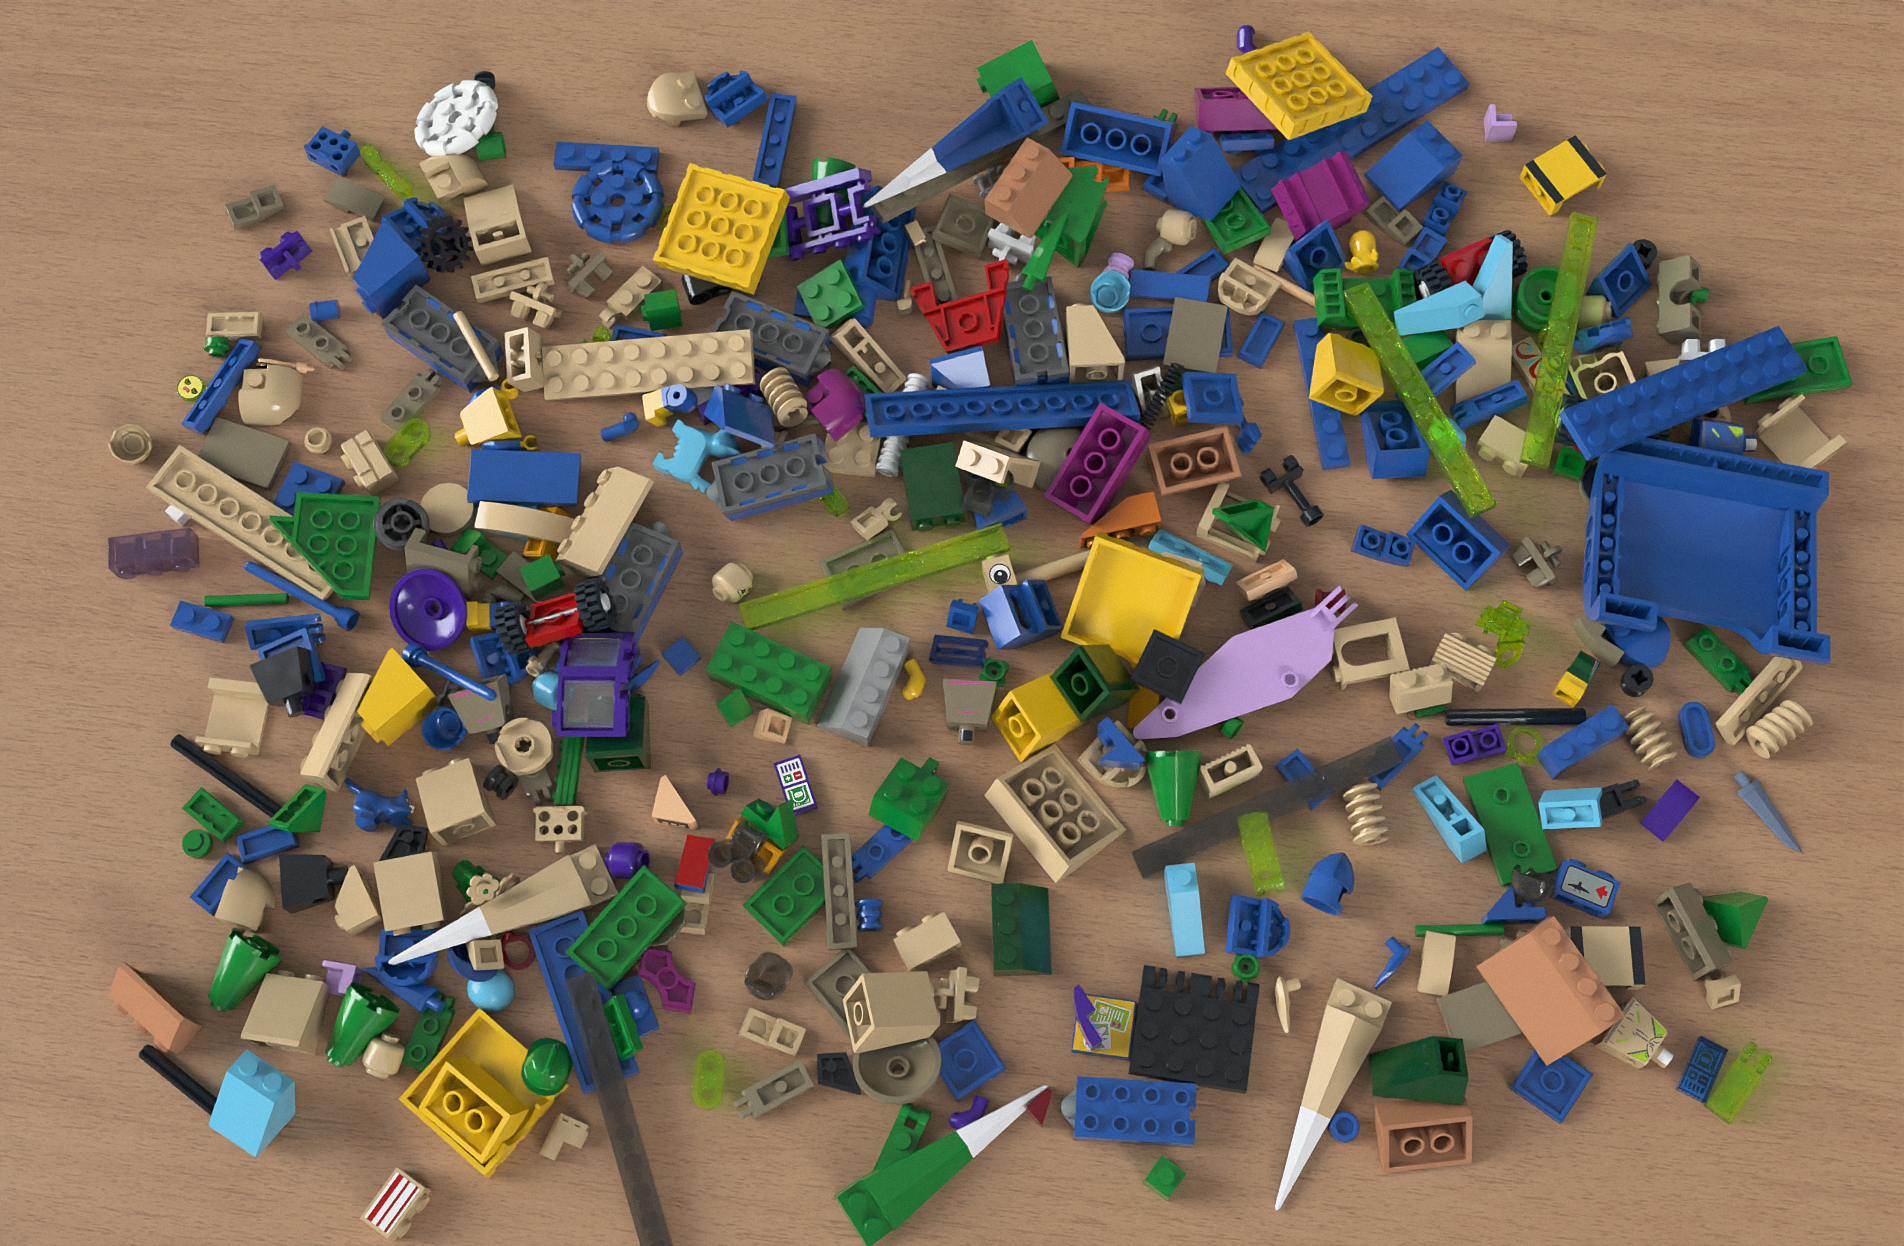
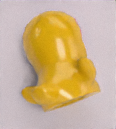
(1364, 252)

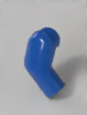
(621, 429)

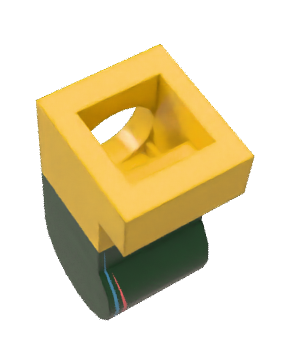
(1176, 402)
(1576, 679)

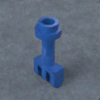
(1248, 435)

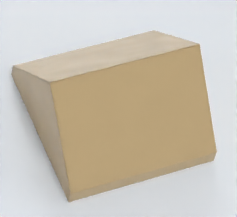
(980, 852)

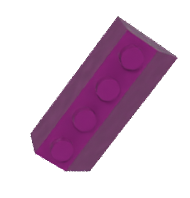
(1228, 111)
(1098, 465)

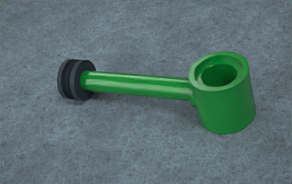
(491, 145)

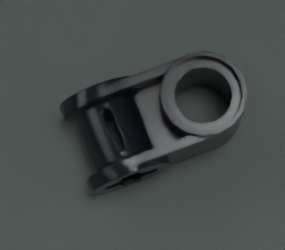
(700, 291)

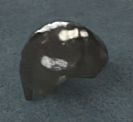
(768, 976)

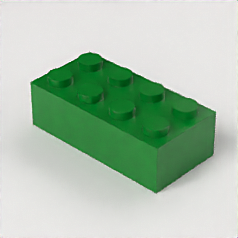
(769, 673)

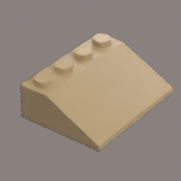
(1054, 812)

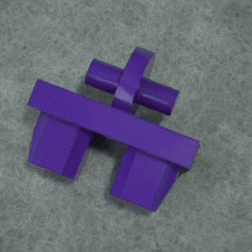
(285, 255)

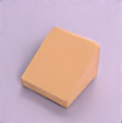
(772, 726)

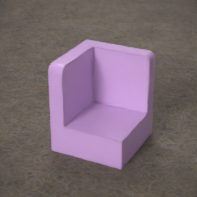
(1498, 126)
(341, 976)

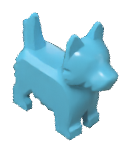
(692, 453)

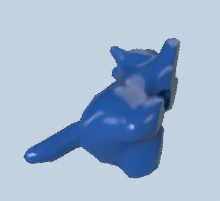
(375, 808)

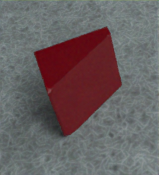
(1039, 1107)

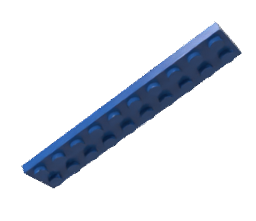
(1394, 105)
(1682, 393)
(995, 408)

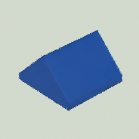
(1313, 253)
(1621, 281)

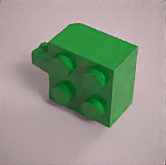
(909, 797)

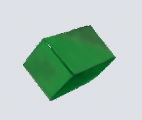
(1427, 347)

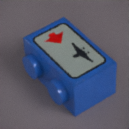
(1585, 888)

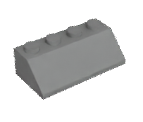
(865, 684)

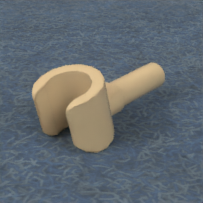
(905, 305)

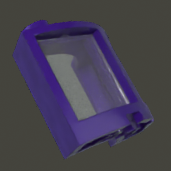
(593, 684)

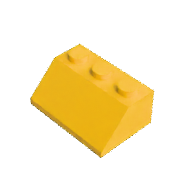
(473, 1108)

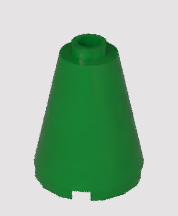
(824, 169)
(1173, 783)
(241, 968)
(358, 1021)

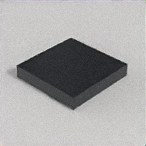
(1167, 667)

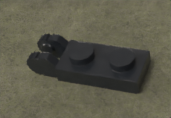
(1613, 801)

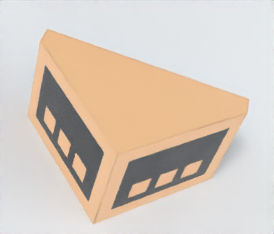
(670, 808)

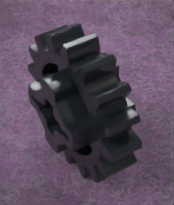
(454, 239)

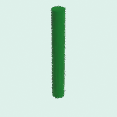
(247, 599)
(1461, 929)

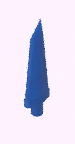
(418, 996)

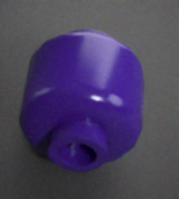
(626, 859)

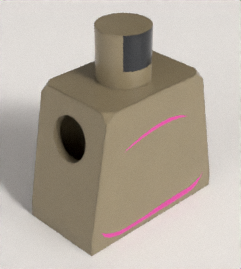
(968, 707)
(481, 714)

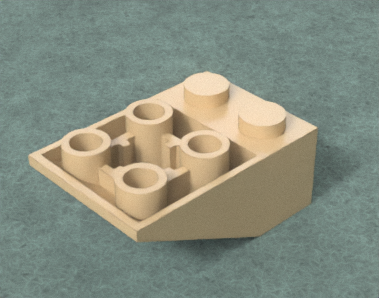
(496, 225)

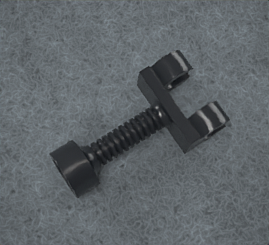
(1310, 514)

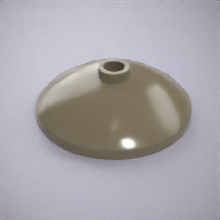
(1051, 449)
(917, 1059)

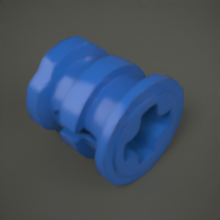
(869, 915)

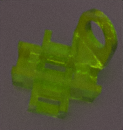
(1509, 627)

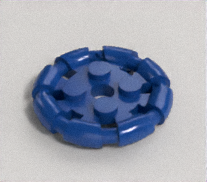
(614, 187)

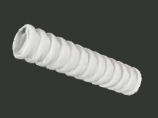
(890, 459)

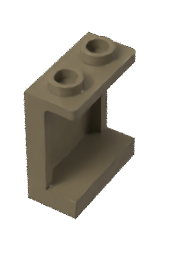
(460, 567)

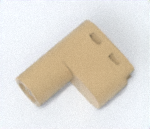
(564, 1130)

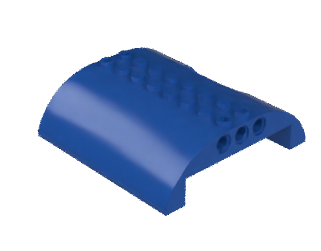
(1706, 544)

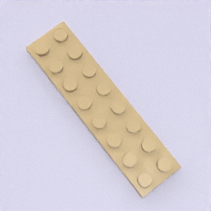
(648, 365)
(234, 515)

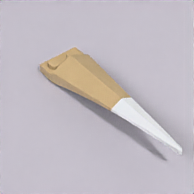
(554, 892)
(1344, 1039)

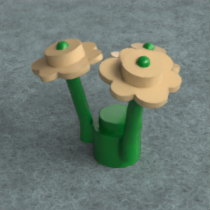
(479, 885)

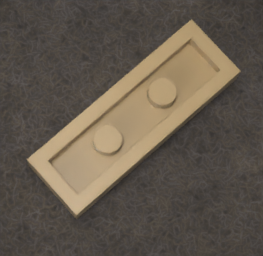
(514, 278)

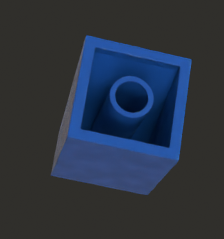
(1198, 175)
(388, 272)

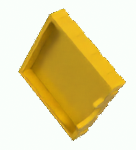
(1298, 85)
(721, 228)
(1128, 595)
(499, 1057)

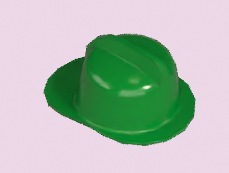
(546, 1067)

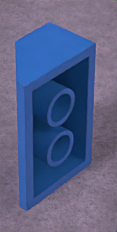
(1456, 542)

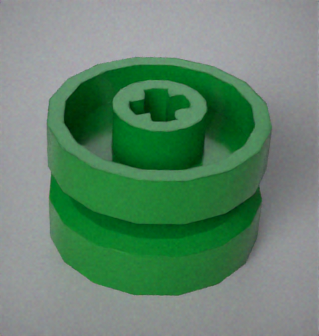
(1534, 298)

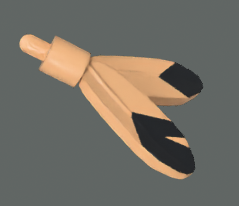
(299, 366)

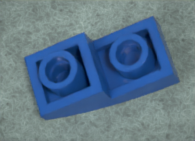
(1444, 208)
(1384, 547)

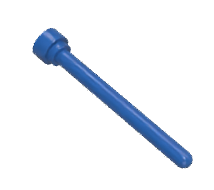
(344, 616)
(417, 657)

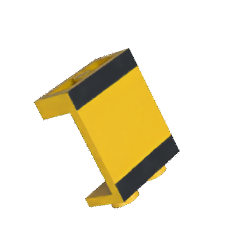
(1562, 174)

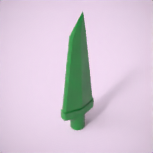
(1040, 261)

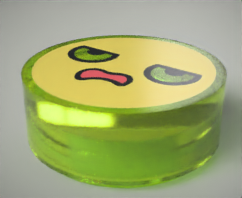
(190, 388)

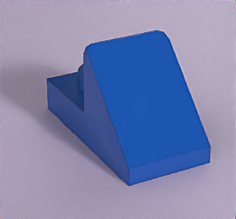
(1122, 753)
(1506, 913)

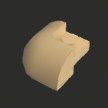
(453, 175)
(269, 395)
(245, 900)

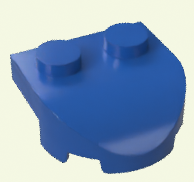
(733, 97)
(410, 218)
(1605, 334)
(1640, 646)
(494, 660)
(1256, 927)
(410, 971)

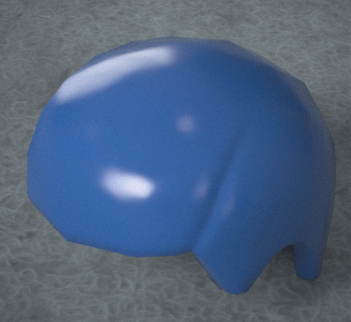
(443, 728)

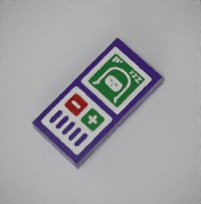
(795, 784)

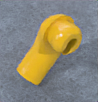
(916, 681)

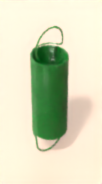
(1429, 711)

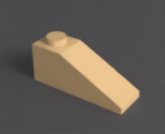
(867, 356)

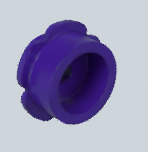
(718, 782)

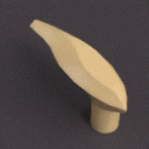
(1282, 999)

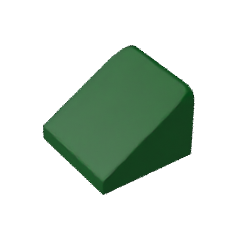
(734, 707)

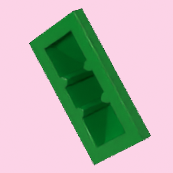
(302, 811)

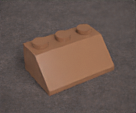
(1027, 188)
(1192, 461)
(152, 1009)
(1422, 1134)

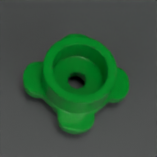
(1000, 667)

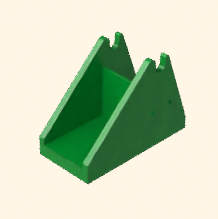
(1084, 199)

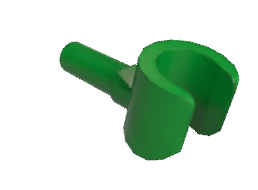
(1699, 296)

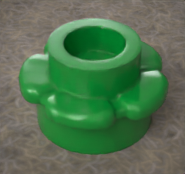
(217, 346)
(1245, 975)

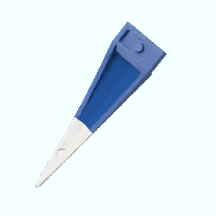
(994, 125)

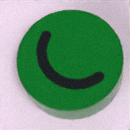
(197, 844)

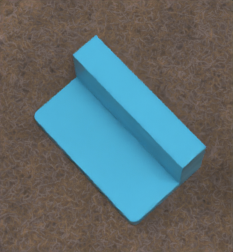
(1570, 808)

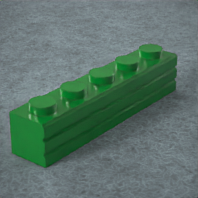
(569, 771)

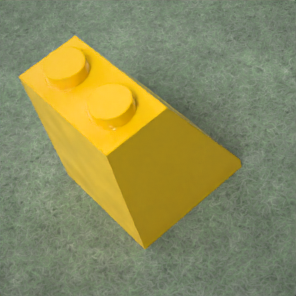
(1345, 375)
(394, 700)
(1034, 717)

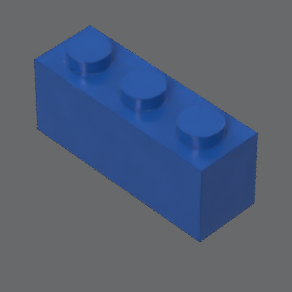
(1582, 741)

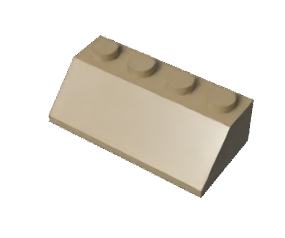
(603, 521)
(340, 735)

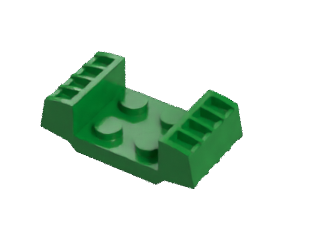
(1332, 309)

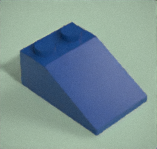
(1414, 166)
(741, 414)
(1393, 441)

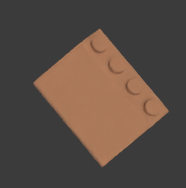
(1550, 990)

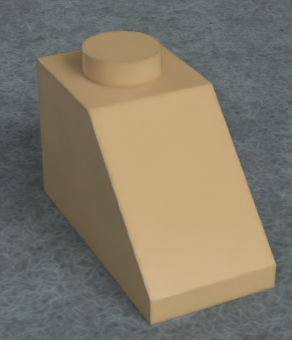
(356, 904)

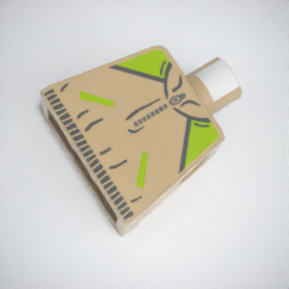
(1636, 1037)

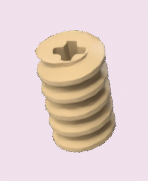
(784, 397)
(1777, 728)
(1648, 738)
(1364, 814)

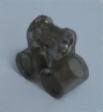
(983, 493)
(741, 848)

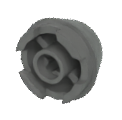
(397, 521)

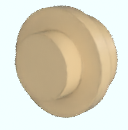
(318, 440)

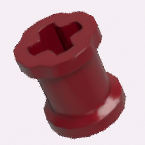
(1321, 595)

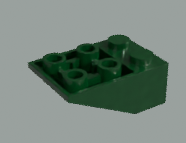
(1421, 1071)

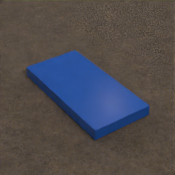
(1148, 331)
(524, 477)

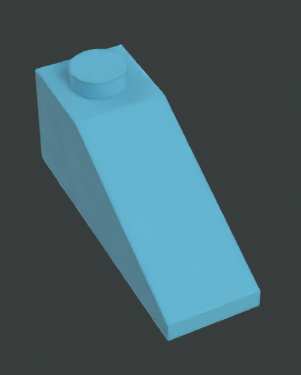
(1495, 280)
(1441, 311)
(1451, 819)
(1184, 909)

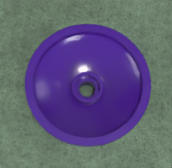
(415, 612)

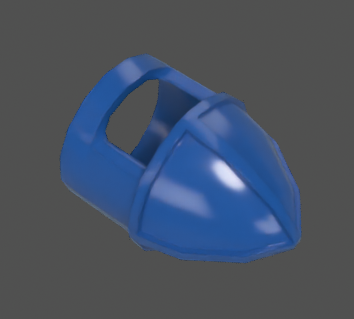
(1328, 883)

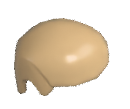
(130, 444)

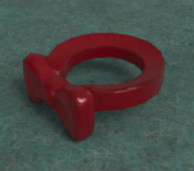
(509, 937)

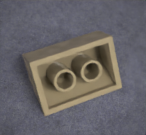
(1692, 930)

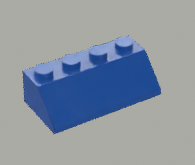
(1117, 137)
(883, 260)

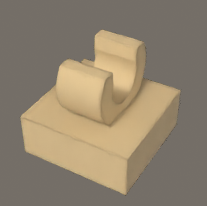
(1723, 990)

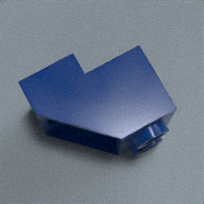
(1036, 609)

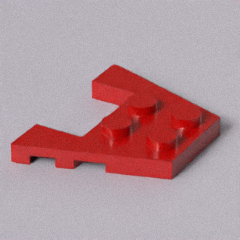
(969, 320)

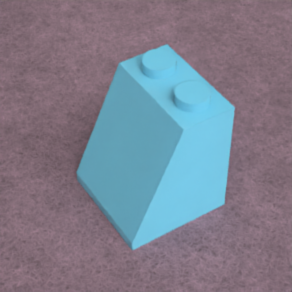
(253, 1103)

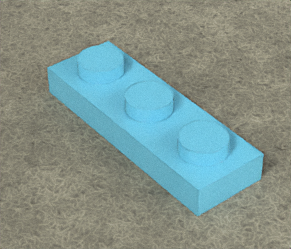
(1214, 568)

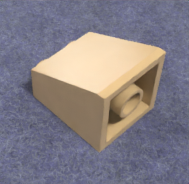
(1090, 347)
(454, 801)
(411, 892)
(890, 1009)
(287, 1013)

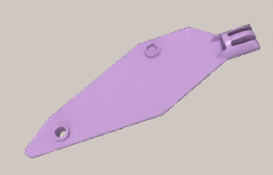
(1252, 671)

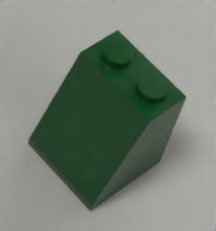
(932, 486)
(1094, 681)
(627, 752)

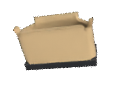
(914, 233)

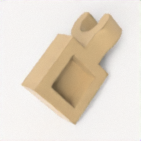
(874, 520)

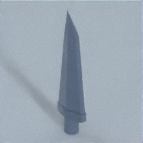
(1761, 804)

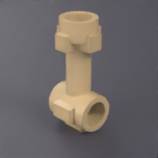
(537, 665)

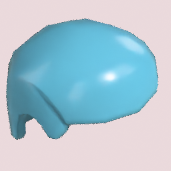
(1110, 291)
(492, 994)

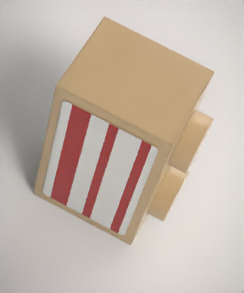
(396, 1204)

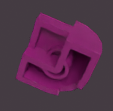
(836, 403)

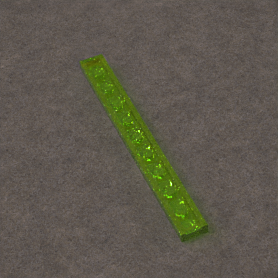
(1558, 340)
(1419, 400)
(874, 577)

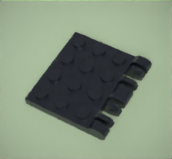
(1194, 1035)

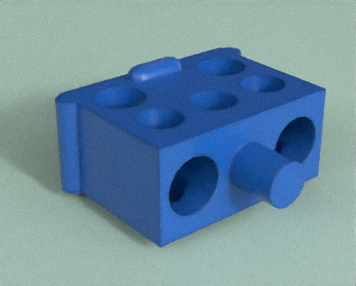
(332, 150)

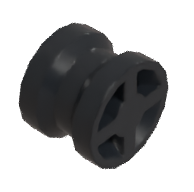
(1649, 249)
(1633, 686)
(500, 782)

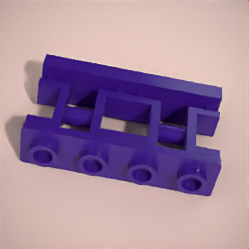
(820, 193)

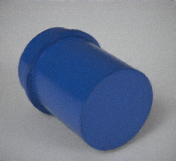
(325, 310)

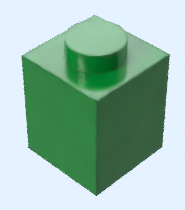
(662, 310)
(543, 576)
(1164, 1178)

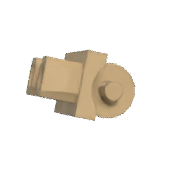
(523, 304)
(952, 995)

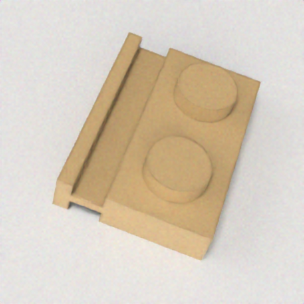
(352, 242)

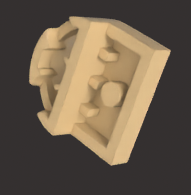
(676, 98)
(1245, 288)
(1109, 775)

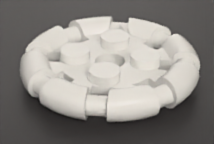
(448, 118)

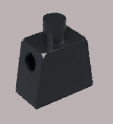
(286, 679)
(308, 880)

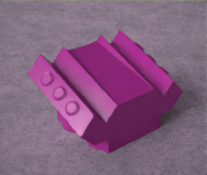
(1321, 193)

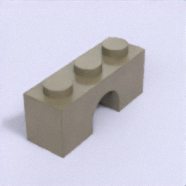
(1675, 281)

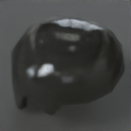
(1532, 885)

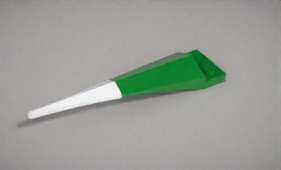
(894, 1192)

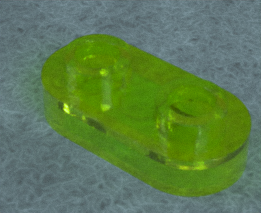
(406, 442)
(708, 1080)

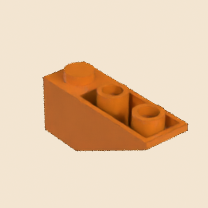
(1130, 518)

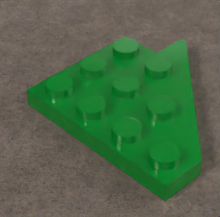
(335, 539)

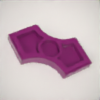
(674, 990)

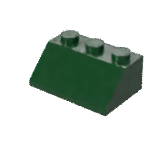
(1020, 930)

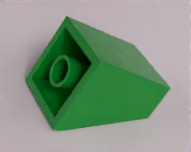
(1019, 63)

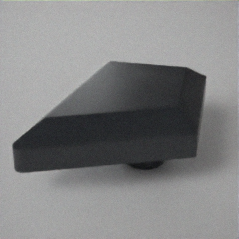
(405, 842)
(836, 1072)

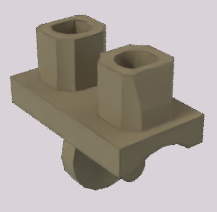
(580, 281)
(1542, 574)

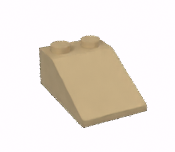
(1492, 348)

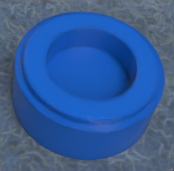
(1343, 1127)

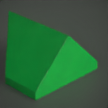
(1247, 520)
(1735, 915)

